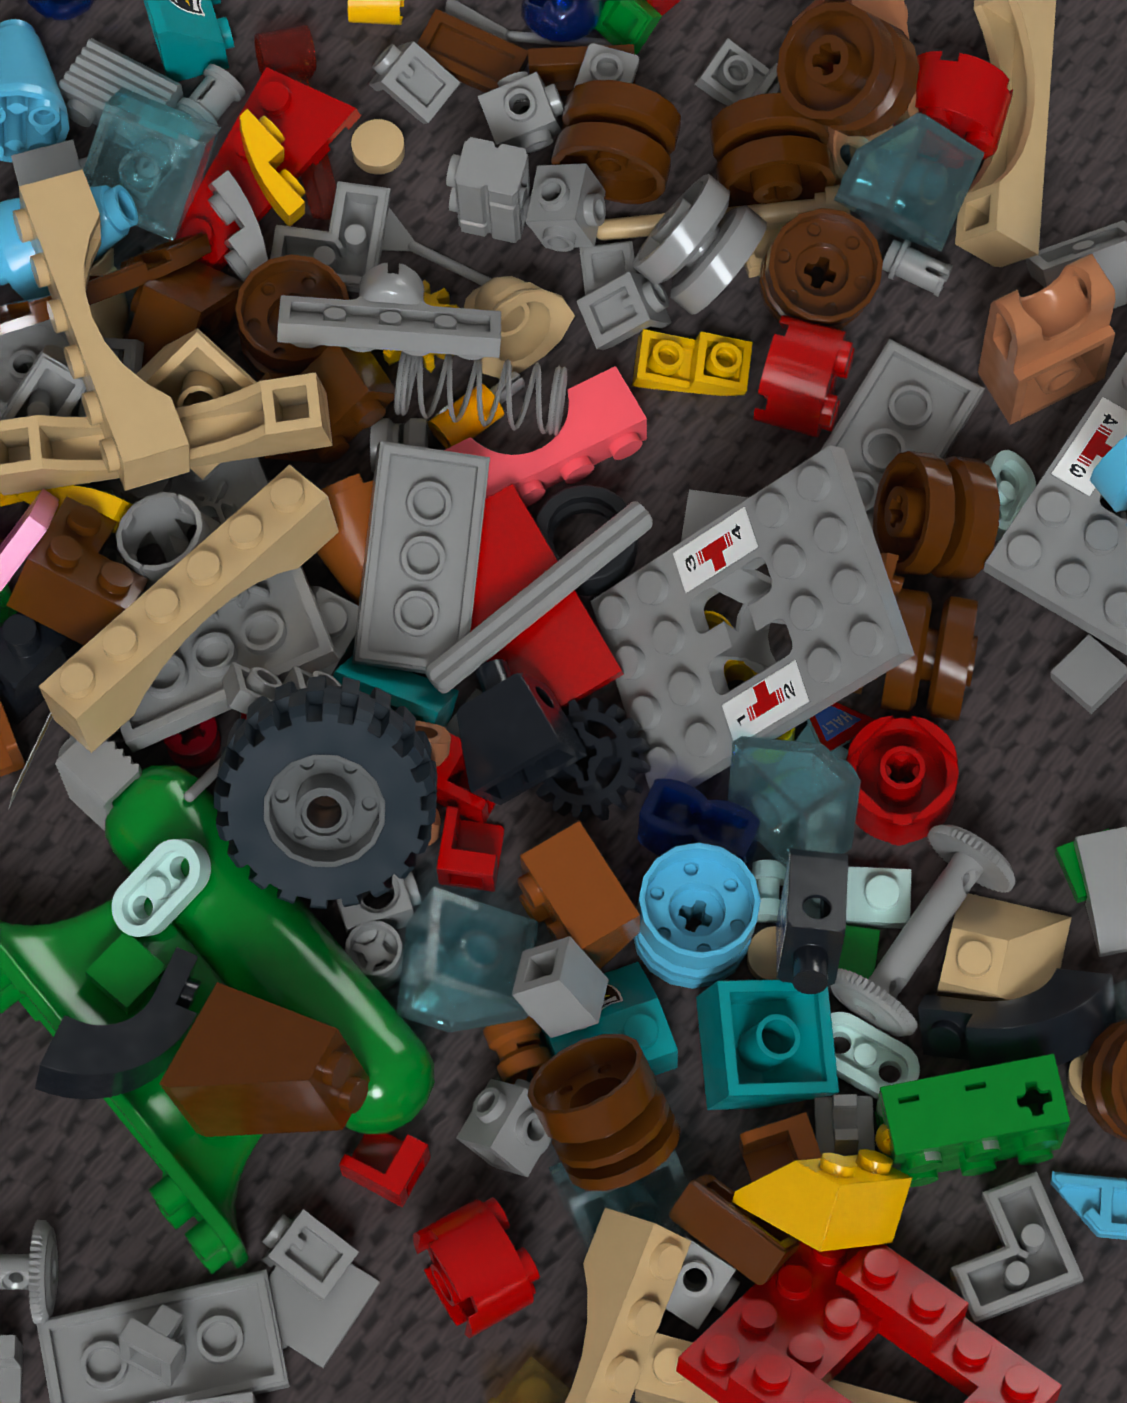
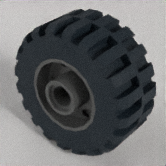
(326, 792)

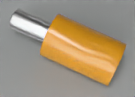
(469, 426)

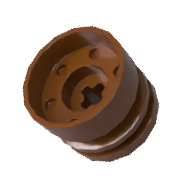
(839, 247)
(259, 311)
(604, 1112)

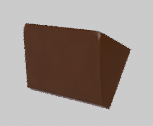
(731, 1231)

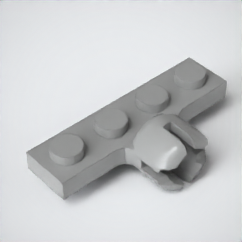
(389, 317)

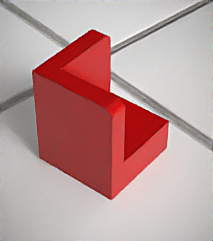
(454, 786)
(469, 852)
(387, 1165)

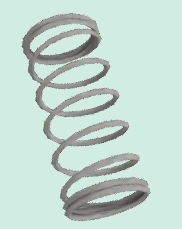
(410, 365)

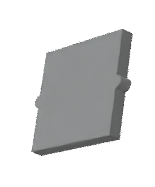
(314, 1325)

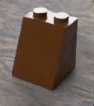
(262, 1070)

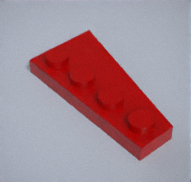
(308, 124)

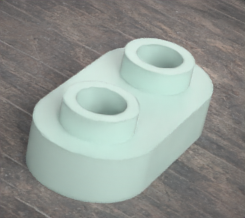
(1014, 486)
(164, 884)
(869, 1053)

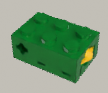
(973, 1119)

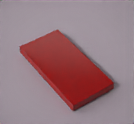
(562, 644)

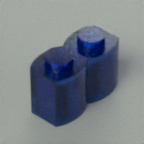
(682, 816)

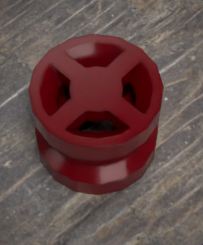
(193, 749)

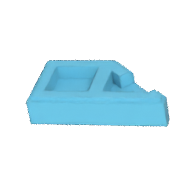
(1096, 1200)

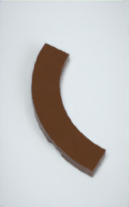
(133, 273)

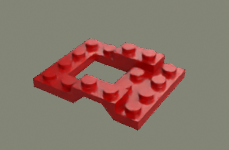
(825, 1307)

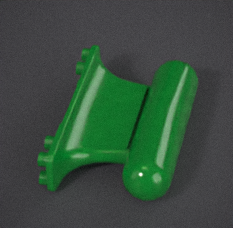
(240, 941)

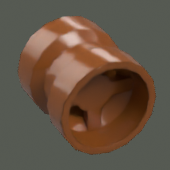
(517, 1048)

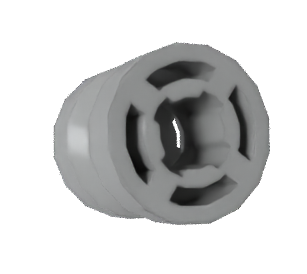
(411, 433)
(376, 944)

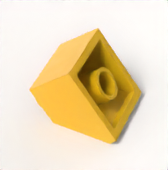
(831, 1200)

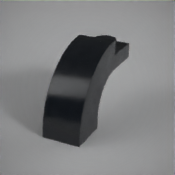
(1054, 1020)
(123, 1056)

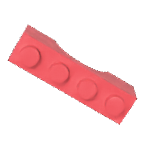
(599, 424)

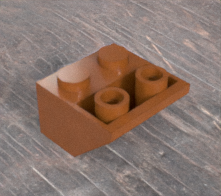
(577, 895)

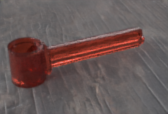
(293, 55)

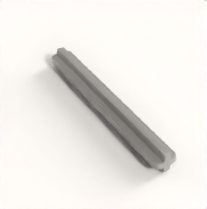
(539, 597)

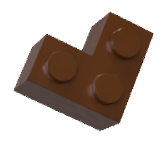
(180, 304)
(355, 397)
(70, 581)

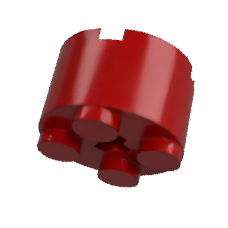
(964, 97)
(803, 376)
(900, 749)
(477, 1266)

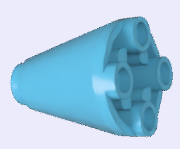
(30, 98)
(116, 217)

